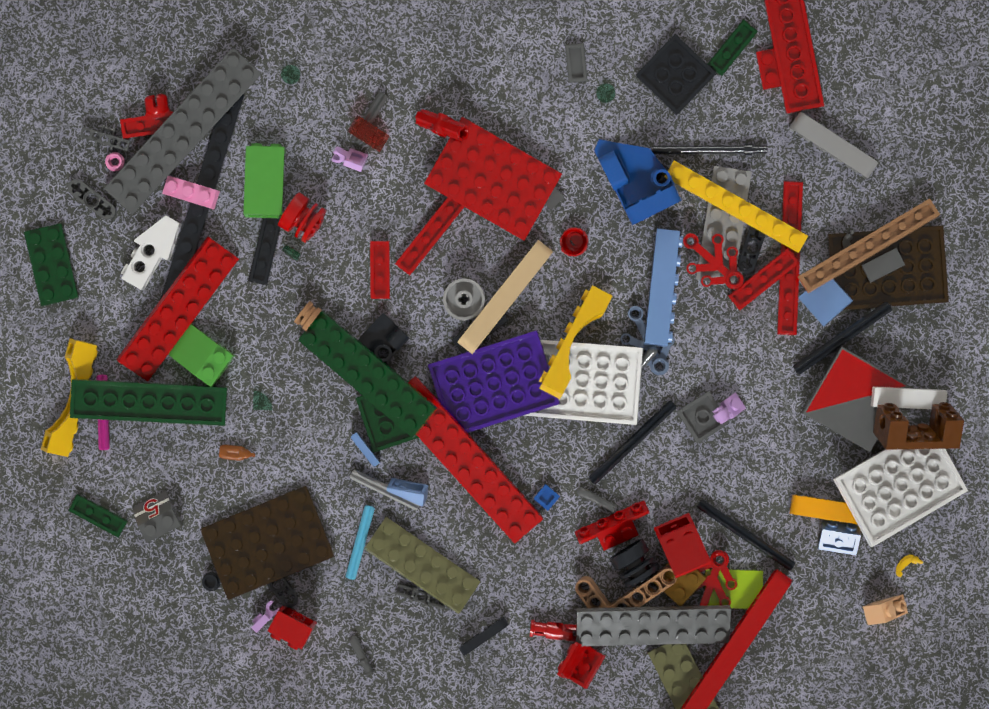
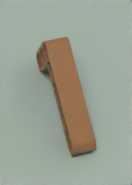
(628, 598)

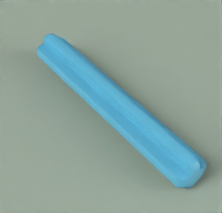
(360, 542)

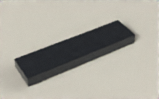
(265, 251)

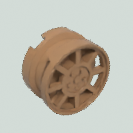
(307, 315)

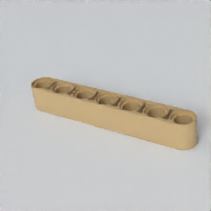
(505, 297)

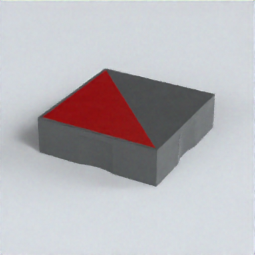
(845, 396)

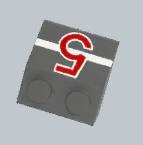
(156, 516)

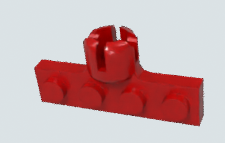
(151, 121)

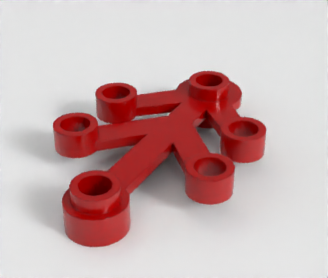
(716, 263)
(712, 581)

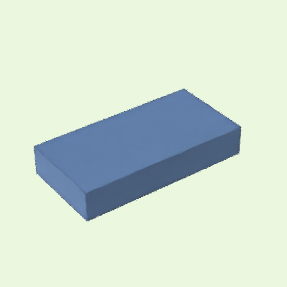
(365, 449)

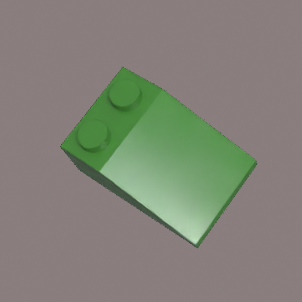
(201, 355)

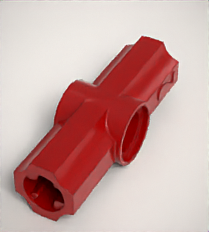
(442, 125)

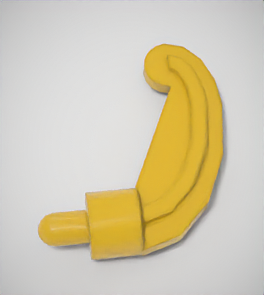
(906, 560)

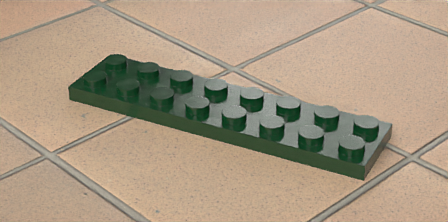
(367, 374)
(148, 402)

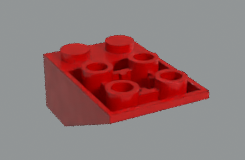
(682, 545)

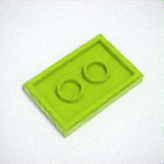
(748, 587)

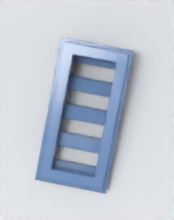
(408, 490)

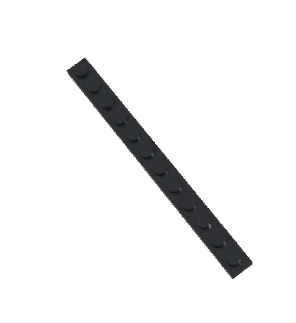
(209, 178)

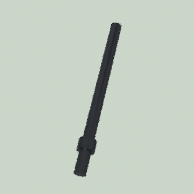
(747, 149)

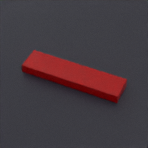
(764, 279)

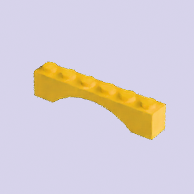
(559, 375)
(59, 437)

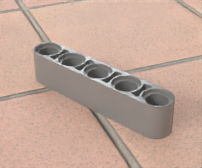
(833, 144)

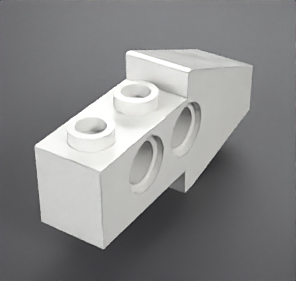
(163, 239)

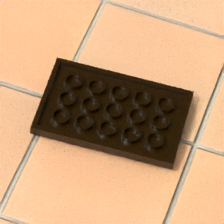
(917, 282)
(267, 542)

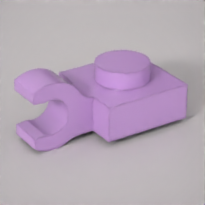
(352, 159)
(261, 619)

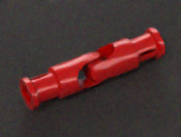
(553, 630)

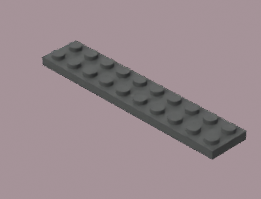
(182, 130)

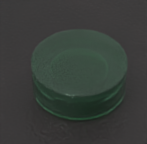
(290, 74)
(605, 93)
(291, 252)

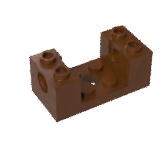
(942, 432)

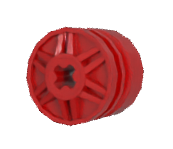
(302, 218)

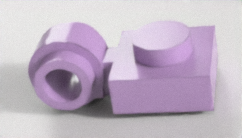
(728, 408)

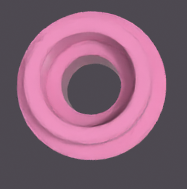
(110, 157)

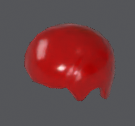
(578, 237)

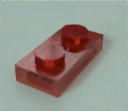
(368, 133)

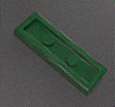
(732, 47)
(98, 515)

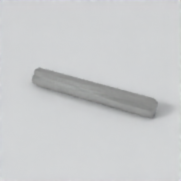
(379, 487)

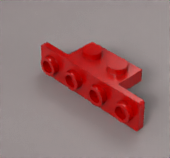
(614, 528)

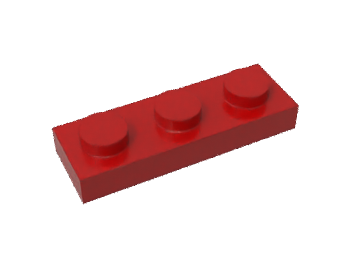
(380, 269)

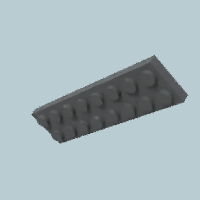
(653, 625)

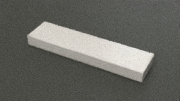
(907, 397)

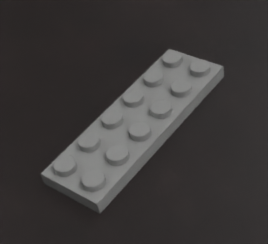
(721, 222)

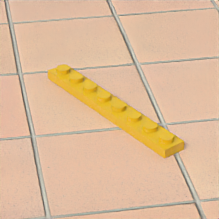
(737, 207)

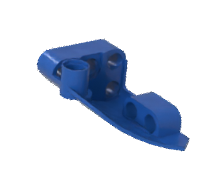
(633, 177)

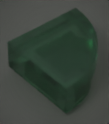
(261, 401)

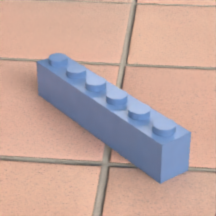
(662, 287)

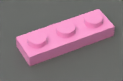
(191, 192)

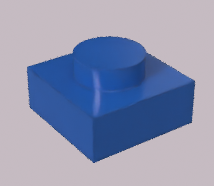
(546, 497)

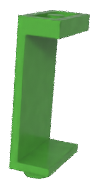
(264, 181)

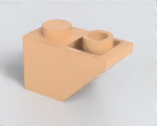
(885, 610)

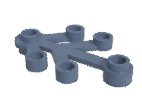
(640, 344)

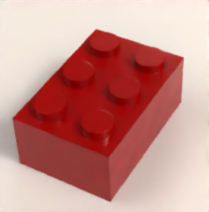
(291, 627)

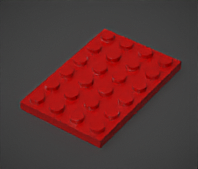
(493, 180)

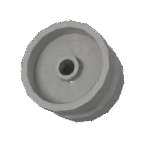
(453, 295)

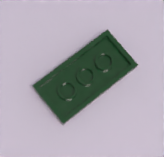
(51, 264)

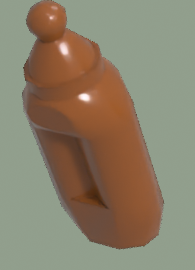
(234, 452)

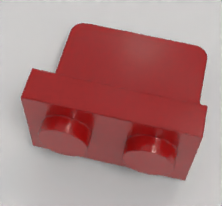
(580, 664)

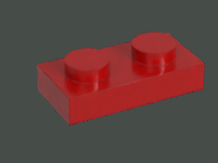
(768, 69)

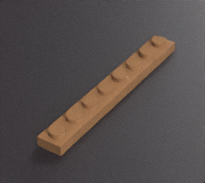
(868, 246)

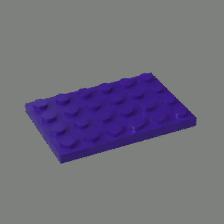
(493, 382)

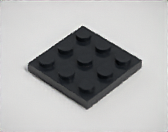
(675, 74)

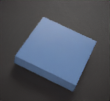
(826, 301)

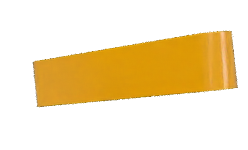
(821, 509)

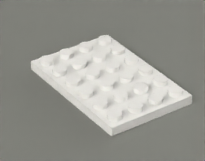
(601, 384)
(898, 489)

